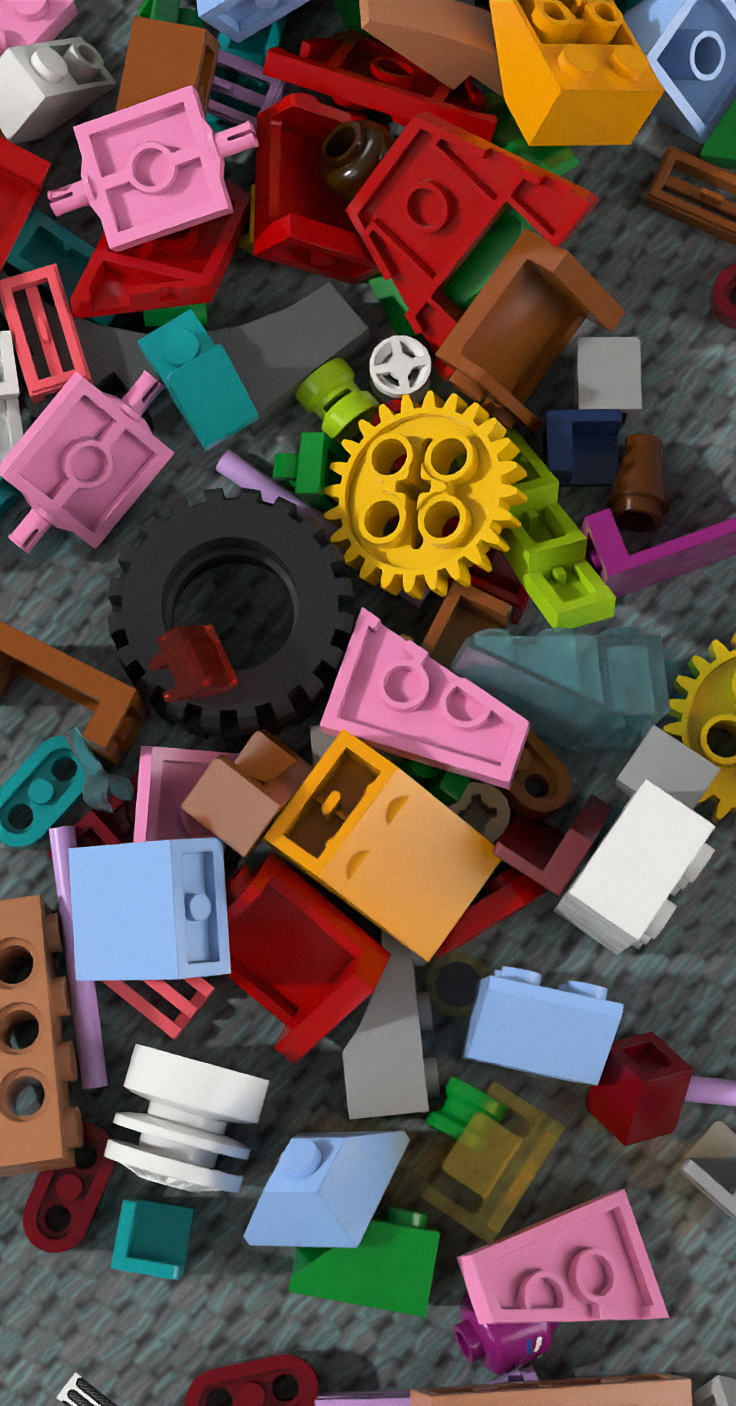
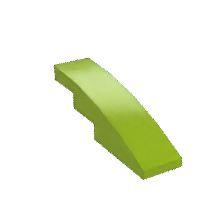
(551, 549)

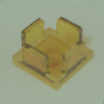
(495, 1163)

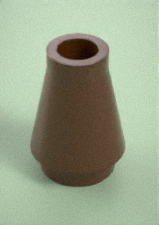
(639, 488)

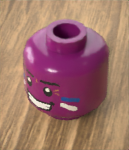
(501, 1346)

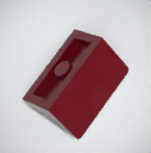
(548, 853)

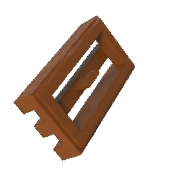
(688, 212)

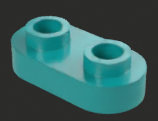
(37, 788)

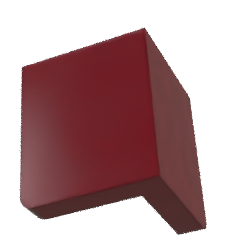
(640, 1089)

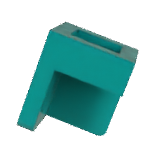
(153, 1238)

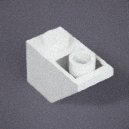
(48, 86)

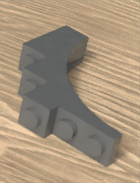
(268, 354)

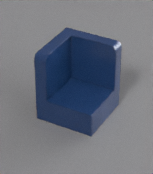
(582, 446)

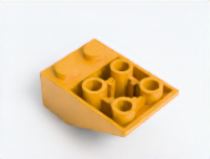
(572, 72)
(383, 845)

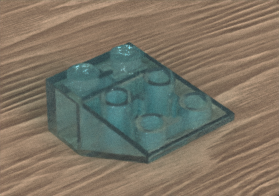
(572, 687)

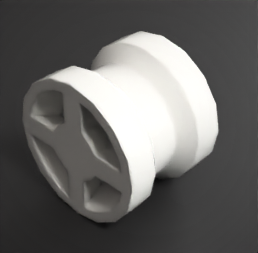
(399, 358)

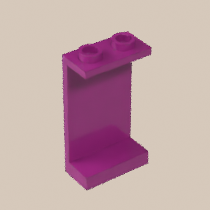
(654, 565)

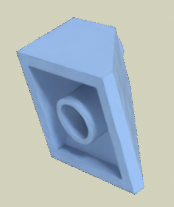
(693, 58)
(326, 1189)

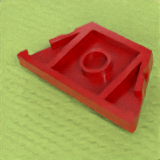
(372, 75)
(164, 271)

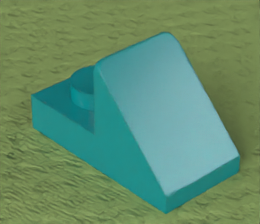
(199, 379)

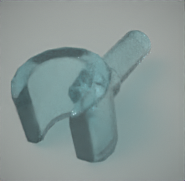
(97, 780)

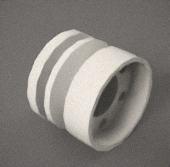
(186, 1120)

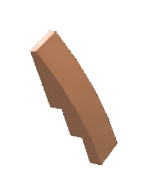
(437, 36)

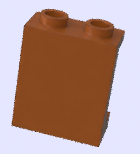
(523, 326)
(116, 706)

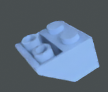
(541, 1028)

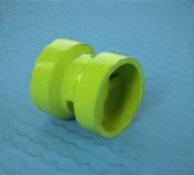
(336, 399)

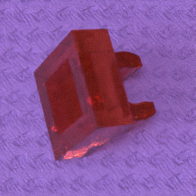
(195, 663)

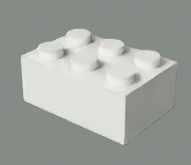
(639, 862)

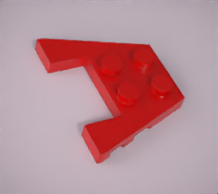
(438, 201)

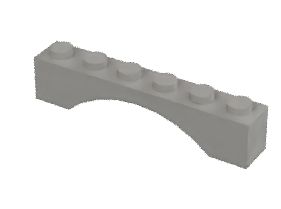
(385, 1054)

